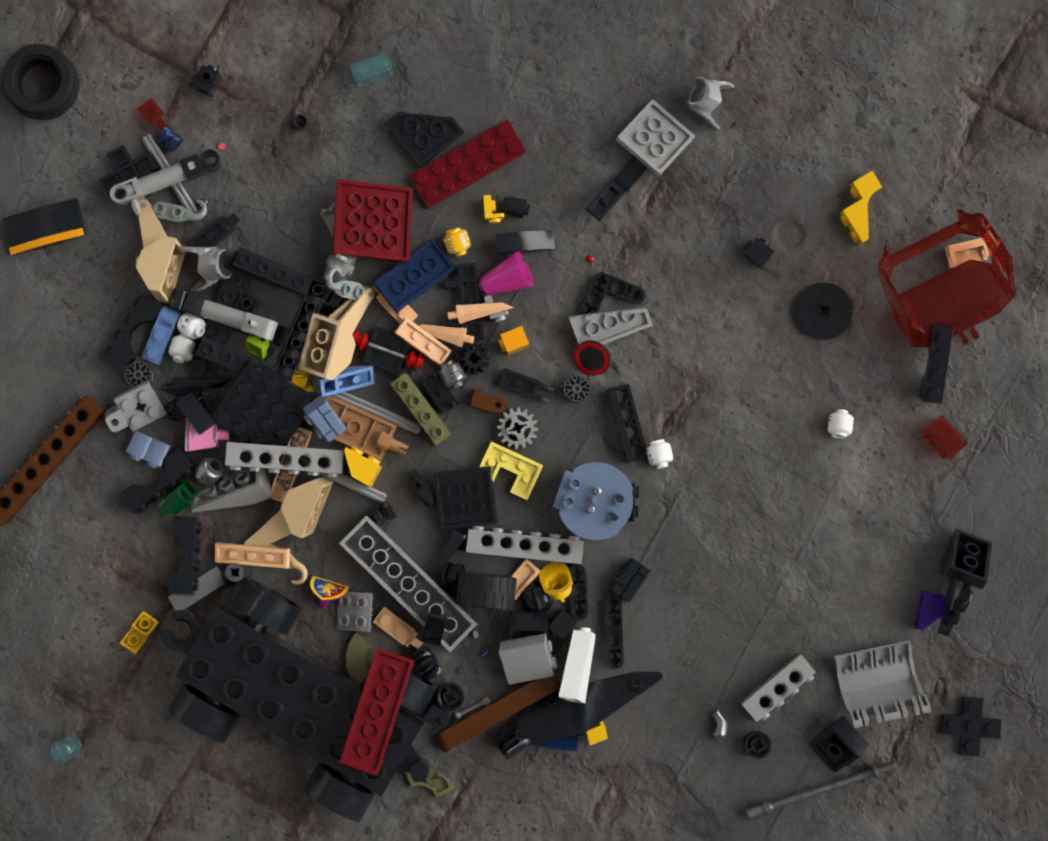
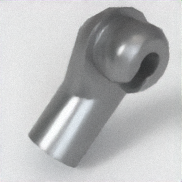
(722, 725)

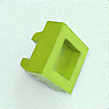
(257, 347)

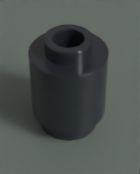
(515, 207)

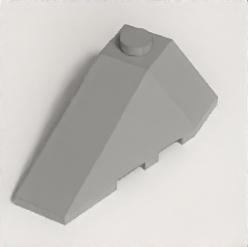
(234, 490)

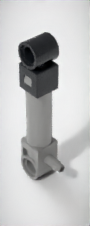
(187, 169)
(223, 314)

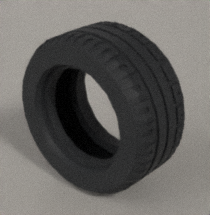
(22, 62)

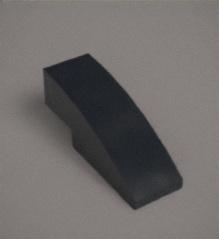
(525, 241)

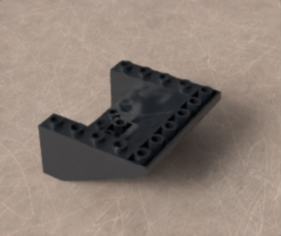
(269, 292)

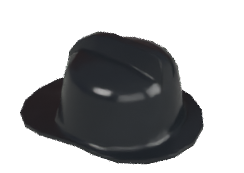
(535, 598)

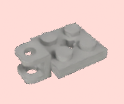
(126, 412)

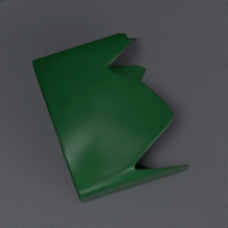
(177, 499)

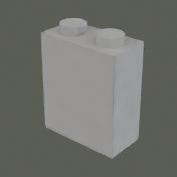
(527, 658)

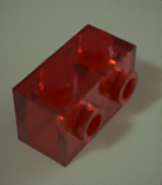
(943, 437)

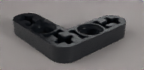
(608, 288)

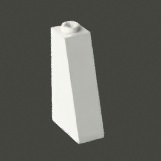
(578, 666)

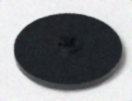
(818, 325)

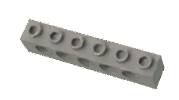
(235, 450)
(475, 545)

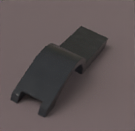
(616, 188)

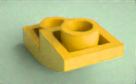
(139, 632)

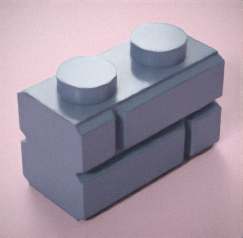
(324, 418)

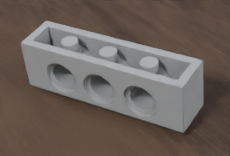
(805, 675)

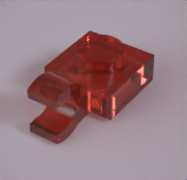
(151, 113)

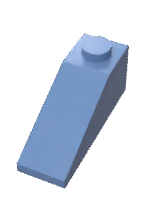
(348, 379)

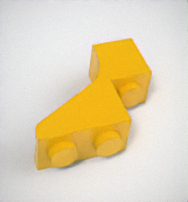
(857, 214)

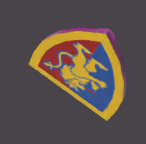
(327, 590)

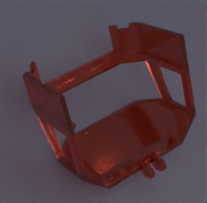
(958, 296)

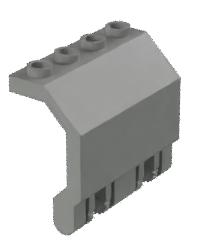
(880, 683)

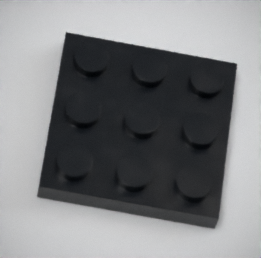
(465, 497)

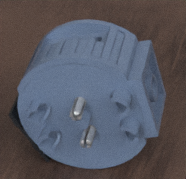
(596, 501)

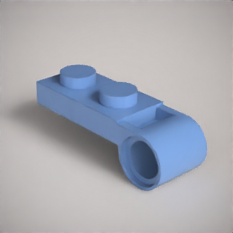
(161, 335)

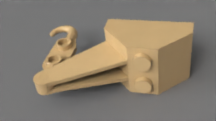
(297, 516)

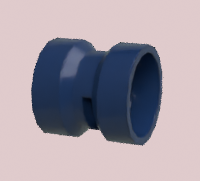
(170, 139)

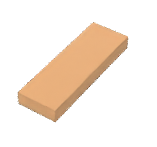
(422, 341)

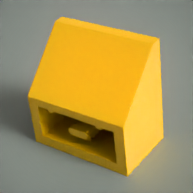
(362, 468)

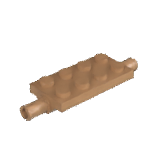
(365, 430)

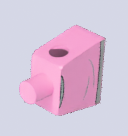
(206, 440)

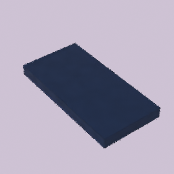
(412, 279)

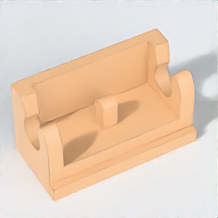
(965, 251)

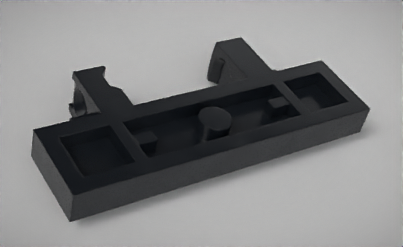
(468, 286)

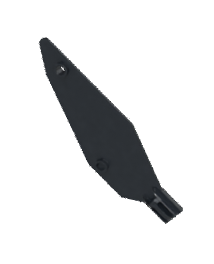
(557, 718)

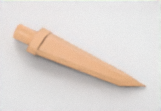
(474, 311)
(449, 334)

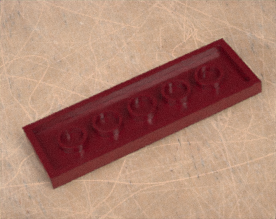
(467, 164)
(376, 712)

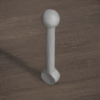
(457, 715)

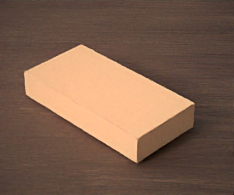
(525, 575)

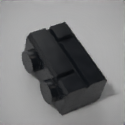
(629, 580)

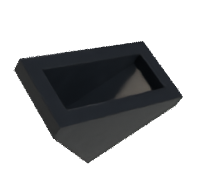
(434, 628)

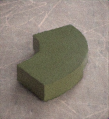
(356, 658)
(436, 782)

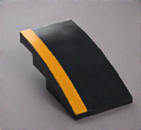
(44, 226)

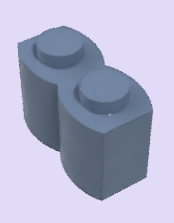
(148, 449)

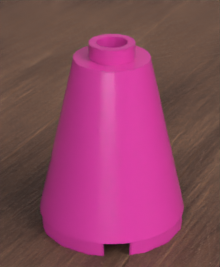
(507, 276)

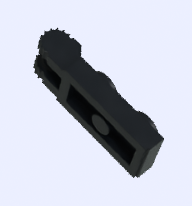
(523, 385)

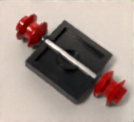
(387, 351)

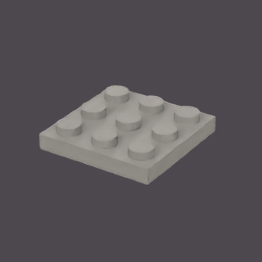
(655, 138)

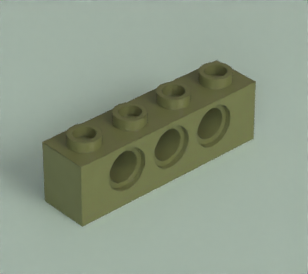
(421, 409)

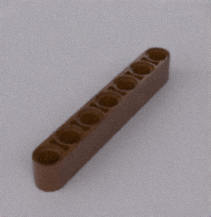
(495, 712)

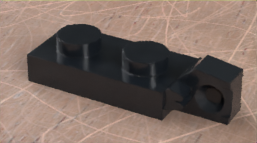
(215, 232)

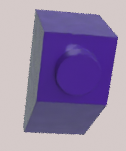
(929, 609)

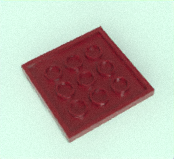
(372, 221)

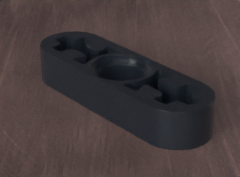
(583, 605)

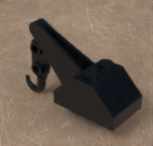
(964, 562)

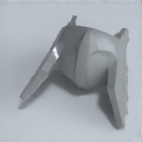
(707, 97)
(209, 266)

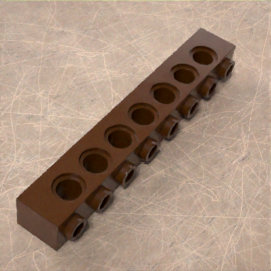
(56, 457)

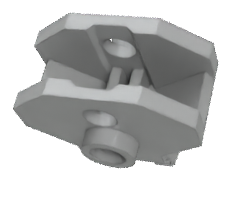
(345, 266)

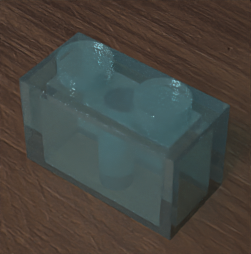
(372, 69)

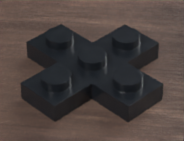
(127, 168)
(971, 726)

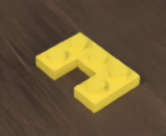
(525, 468)

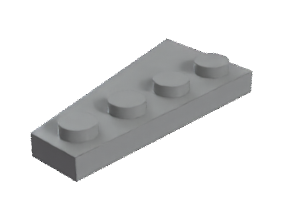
(609, 325)

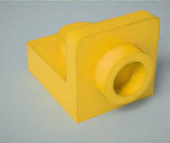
(489, 207)

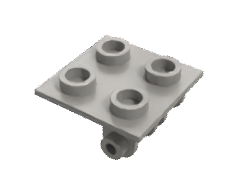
(355, 612)

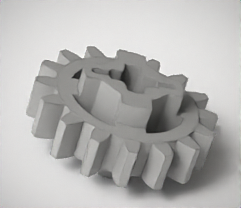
(521, 439)

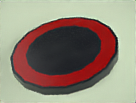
(592, 357)

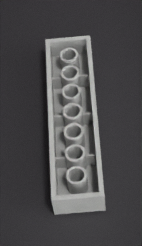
(406, 580)

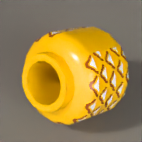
(457, 241)

